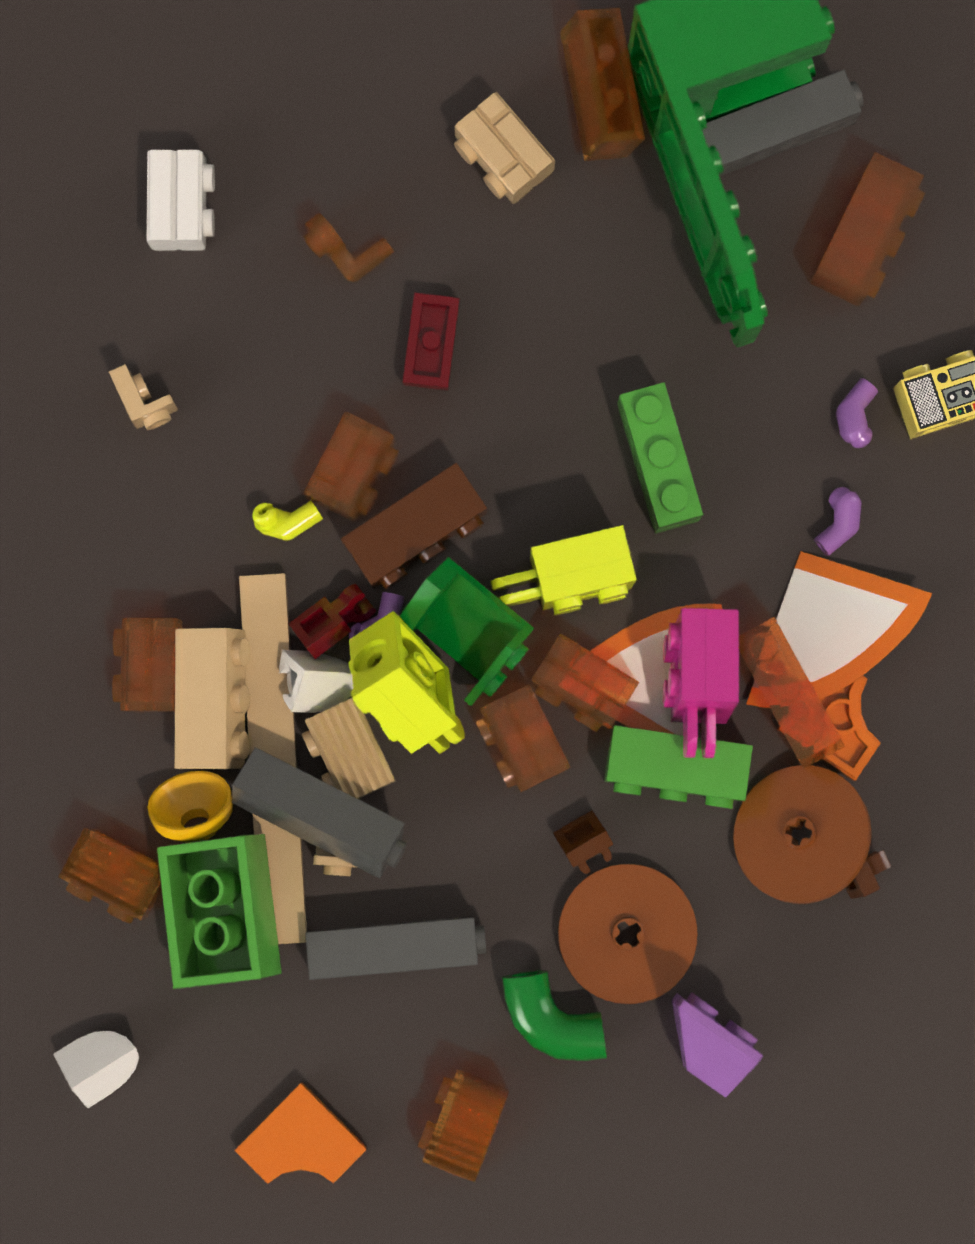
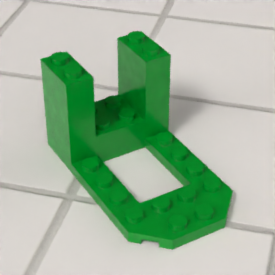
(700, 65)

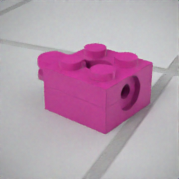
(702, 674)

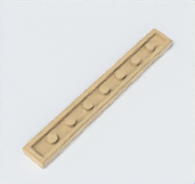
(273, 731)

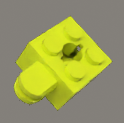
(574, 572)
(403, 686)

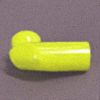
(284, 524)

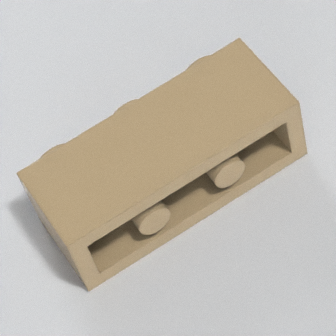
(211, 698)

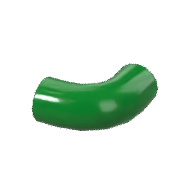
(548, 1027)

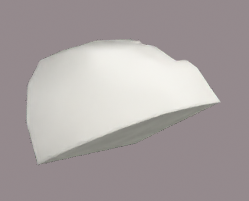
(314, 682)
(97, 1064)

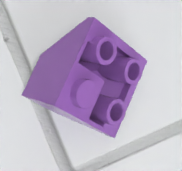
(710, 1050)

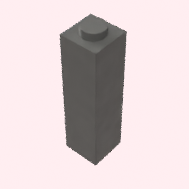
(785, 121)
(319, 813)
(394, 947)

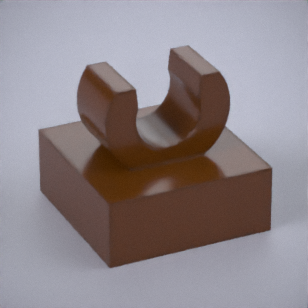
(583, 840)
(865, 881)

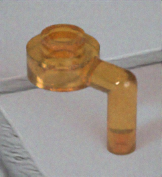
(325, 240)

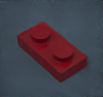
(431, 341)

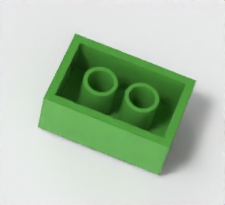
(219, 911)

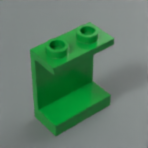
(469, 626)

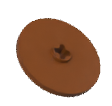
(819, 864)
(664, 940)

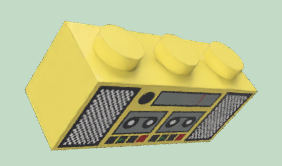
(938, 396)

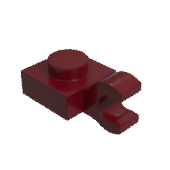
(327, 622)

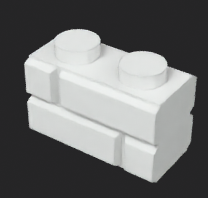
(178, 200)

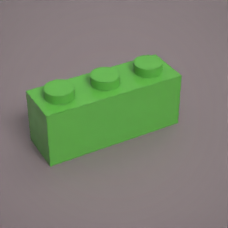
(659, 457)
(657, 762)

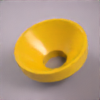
(189, 797)

